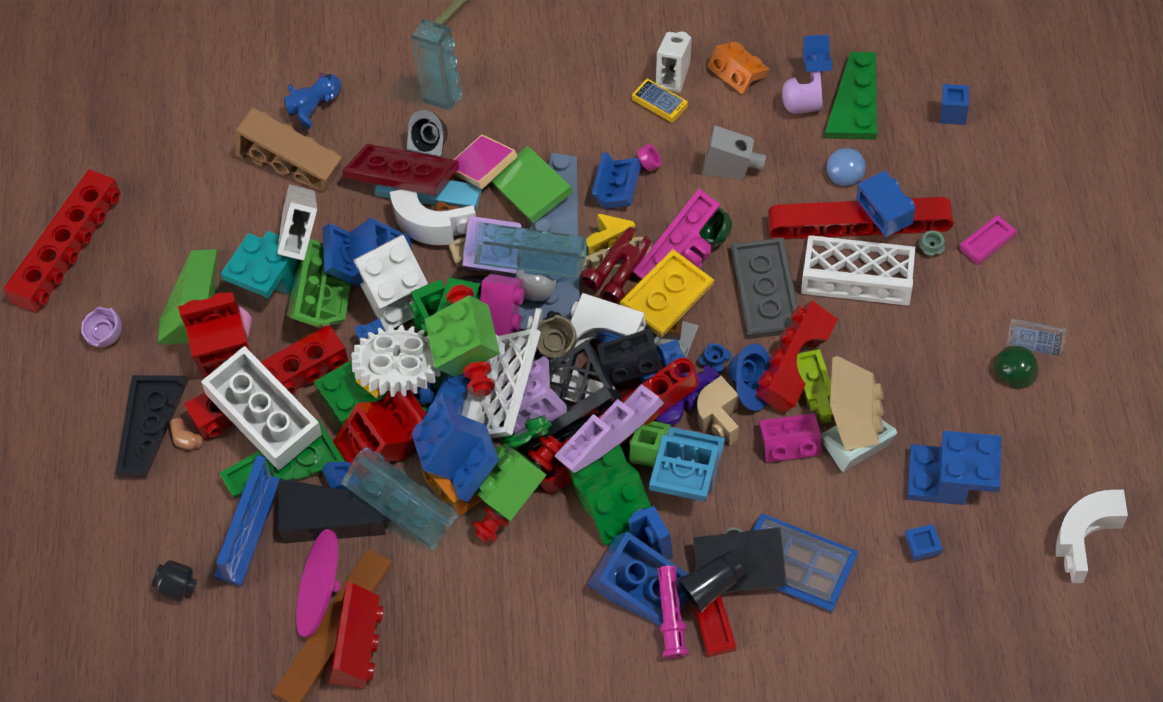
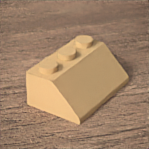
(856, 404)

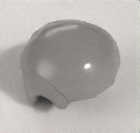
(536, 286)

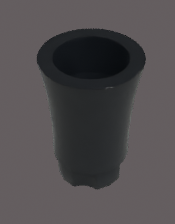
(711, 580)

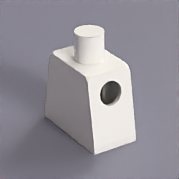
(673, 50)

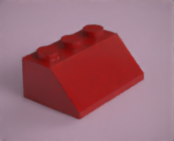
(356, 637)

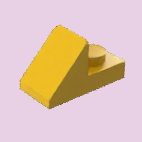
(610, 230)

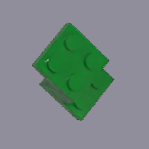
(610, 493)

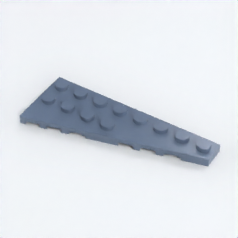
(561, 219)

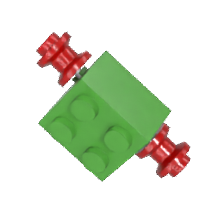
(464, 339)
(512, 483)

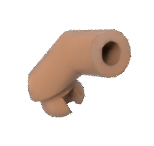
(184, 438)

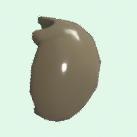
(556, 337)

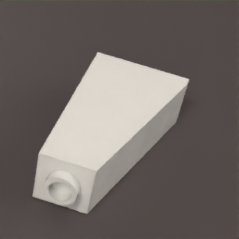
(297, 222)

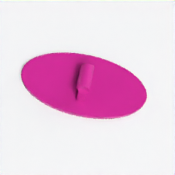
(317, 583)

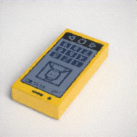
(660, 100)

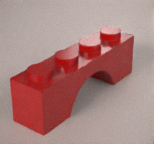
(782, 383)

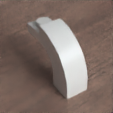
(425, 224)
(1094, 512)

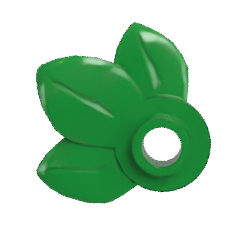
(534, 428)

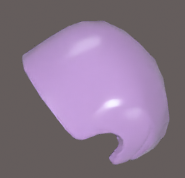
(102, 327)

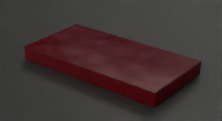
(401, 169)

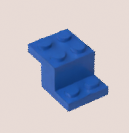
(343, 247)
(454, 447)
(954, 468)

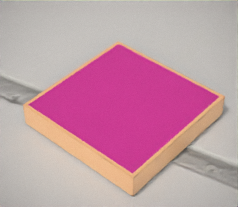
(483, 161)

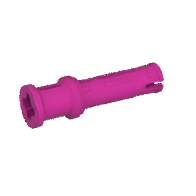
(672, 625)

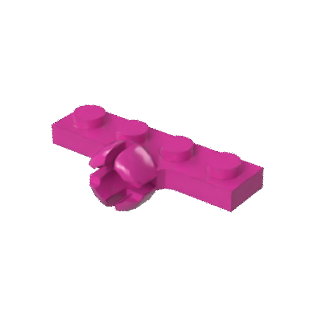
(683, 234)

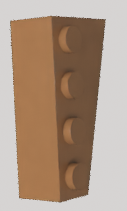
(286, 150)

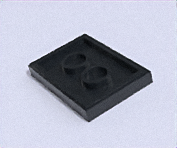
(756, 550)

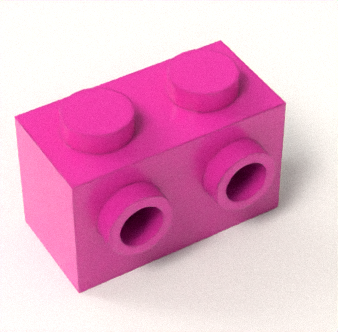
(504, 299)

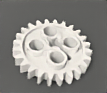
(394, 361)

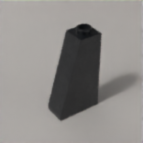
(311, 509)

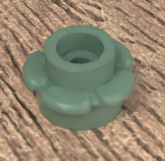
(935, 238)

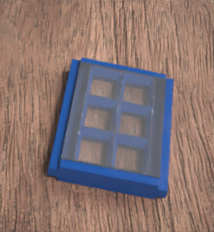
(813, 564)

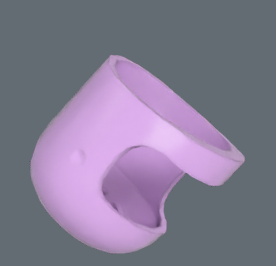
(803, 97)

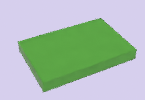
(532, 185)

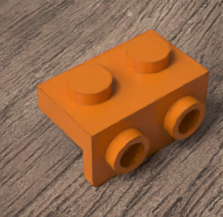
(737, 66)

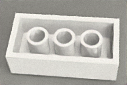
(261, 408)

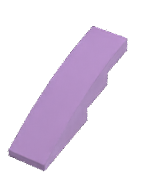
(609, 430)

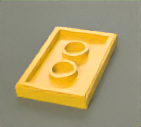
(668, 292)

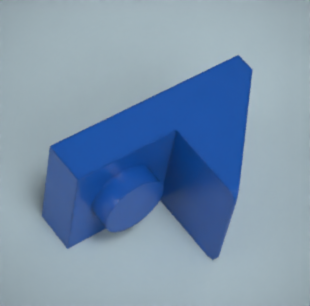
(816, 53)

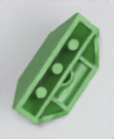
(316, 295)

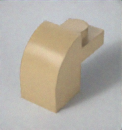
(713, 410)

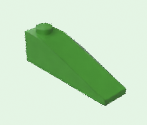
(195, 282)

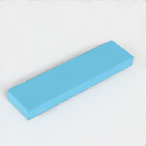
(453, 194)

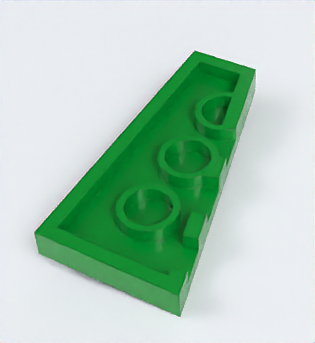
(855, 104)

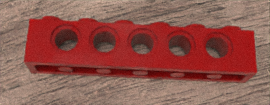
(62, 241)
(296, 356)

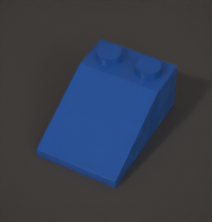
(631, 577)

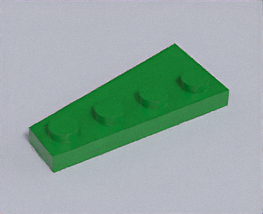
(303, 466)

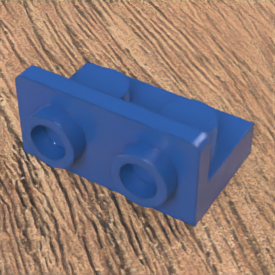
(649, 527)

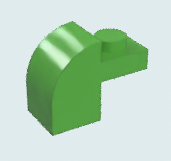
(646, 443)

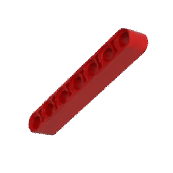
(850, 219)
(667, 379)

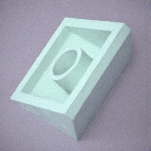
(850, 458)

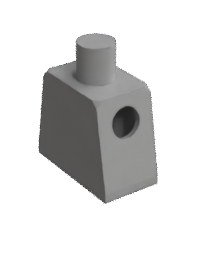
(730, 155)

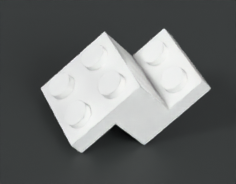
(388, 278)

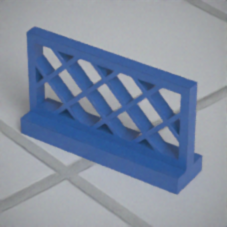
(247, 524)

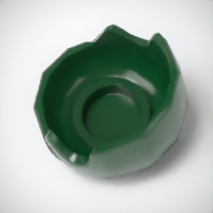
(717, 228)
(1016, 366)

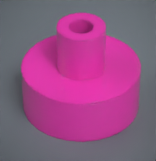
(649, 157)

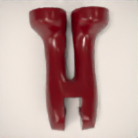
(623, 250)

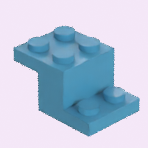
(687, 464)

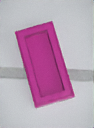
(988, 239)

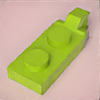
(818, 384)

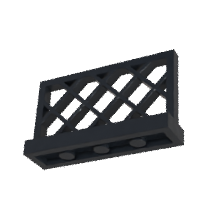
(578, 414)

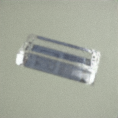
(1036, 337)

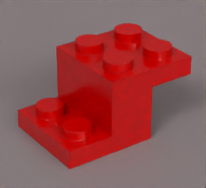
(214, 330)
(382, 427)

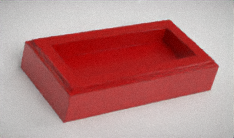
(715, 629)

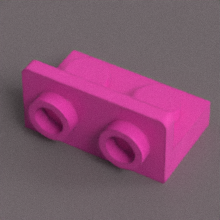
(791, 437)

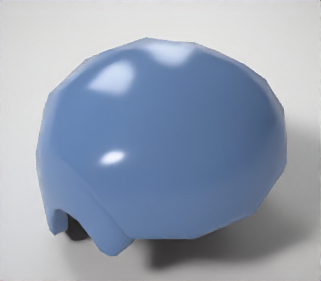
(846, 167)

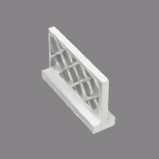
(857, 284)
(483, 408)

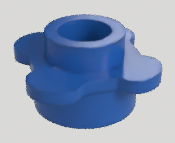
(715, 350)

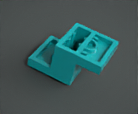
(259, 267)

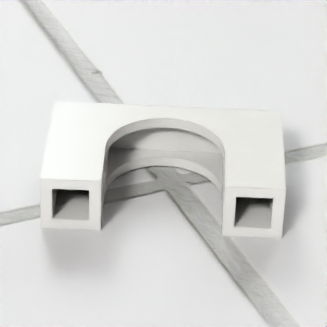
(591, 317)

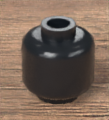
(174, 581)

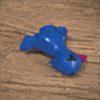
(305, 100)

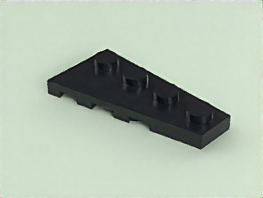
(147, 418)

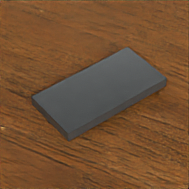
(764, 286)

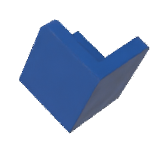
(954, 104)

